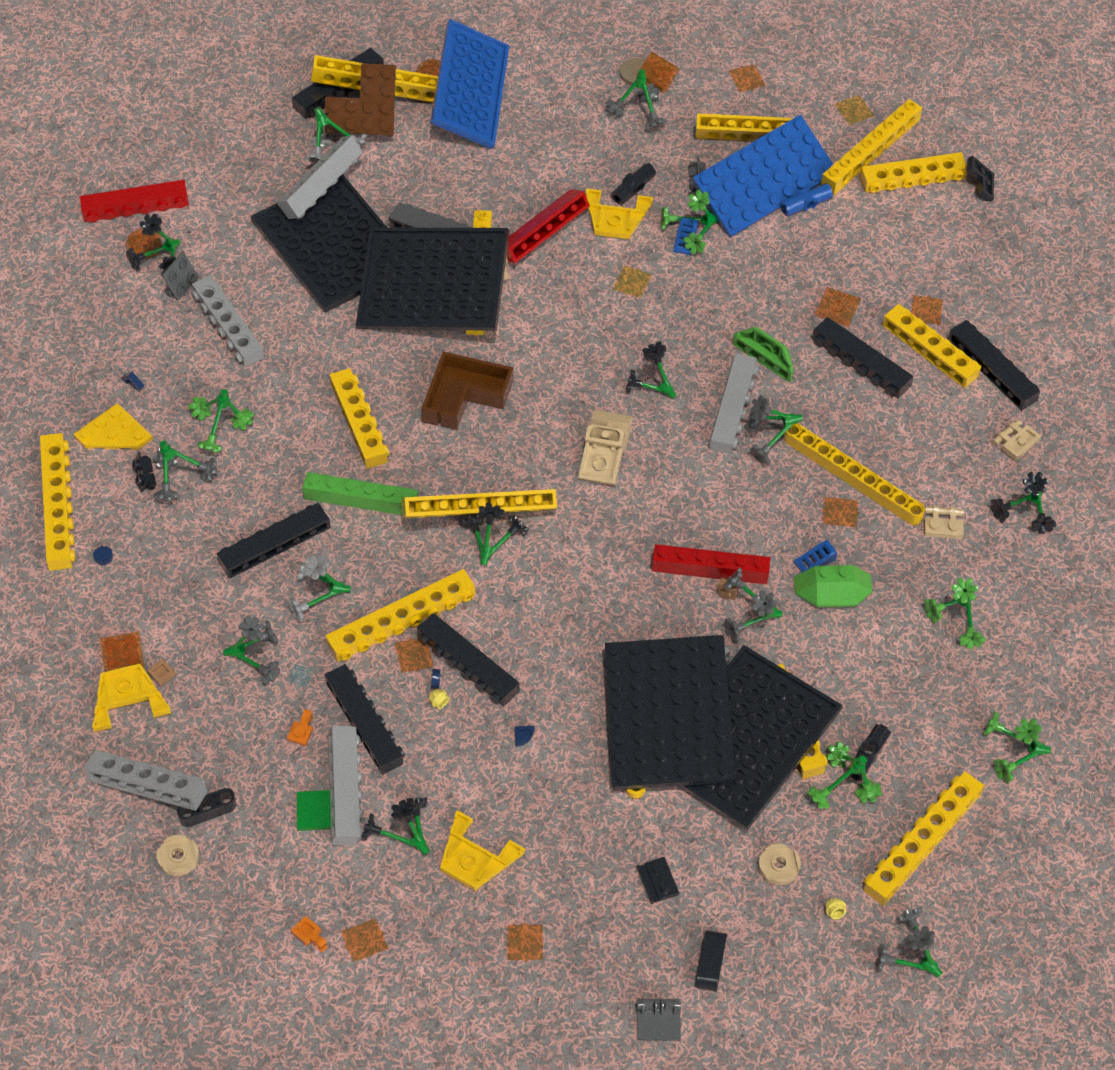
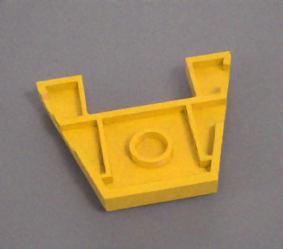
(614, 220)
(124, 688)
(469, 861)

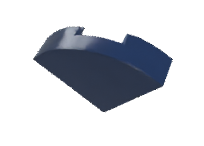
(132, 378)
(523, 734)

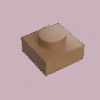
(725, 593)
(161, 672)

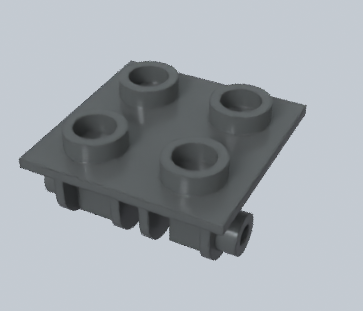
(179, 276)
(658, 1019)

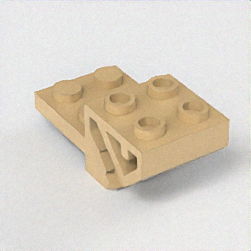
(604, 447)

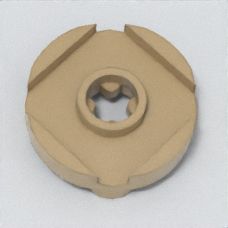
(786, 856)
(175, 866)

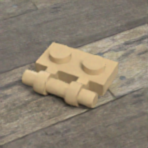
(1020, 442)
(943, 527)

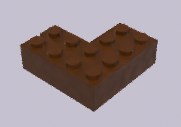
(373, 110)
(464, 380)

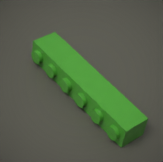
(355, 493)

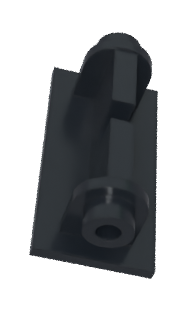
(142, 466)

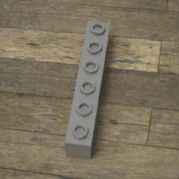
(227, 321)
(146, 780)

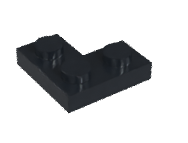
(984, 176)

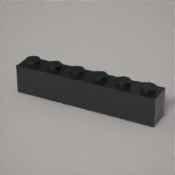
(315, 94)
(862, 358)
(995, 365)
(273, 540)
(468, 660)
(362, 715)

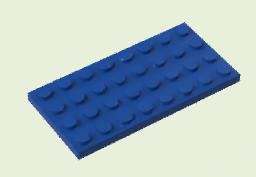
(470, 84)
(763, 175)

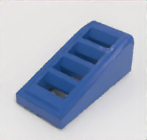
(688, 226)
(820, 548)

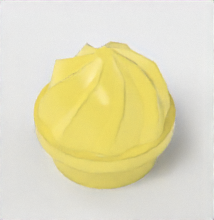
(438, 698)
(835, 908)

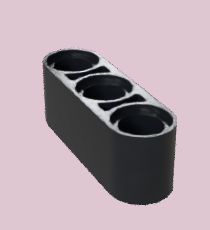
(217, 809)
(711, 960)

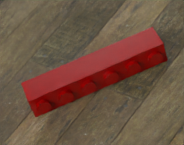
(134, 201)
(545, 224)
(710, 563)

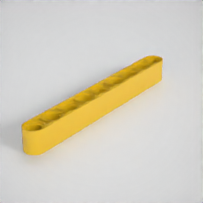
(812, 447)

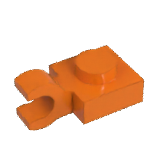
(301, 732)
(309, 932)

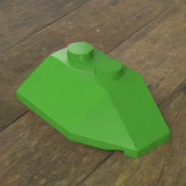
(766, 350)
(833, 585)

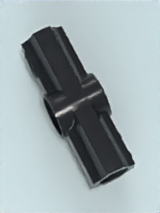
(633, 183)
(873, 743)

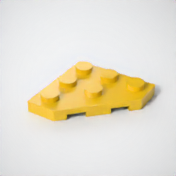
(113, 431)

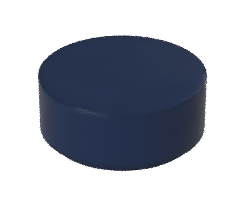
(103, 555)
(435, 678)

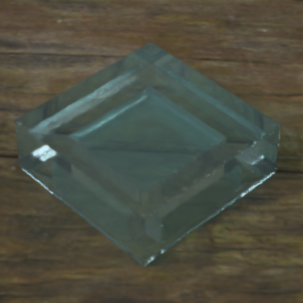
(300, 676)

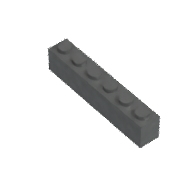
(411, 217)

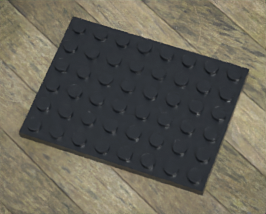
(326, 244)
(433, 278)
(669, 712)
(772, 729)

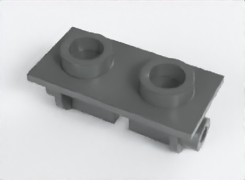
(694, 169)

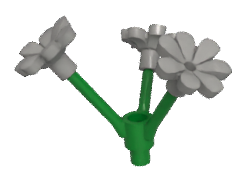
(322, 139)
(316, 570)

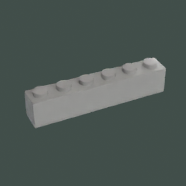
(320, 177)
(733, 404)
(344, 785)

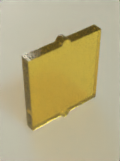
(854, 110)
(632, 281)

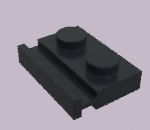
(657, 880)

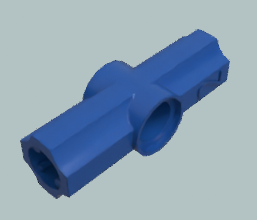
(806, 199)

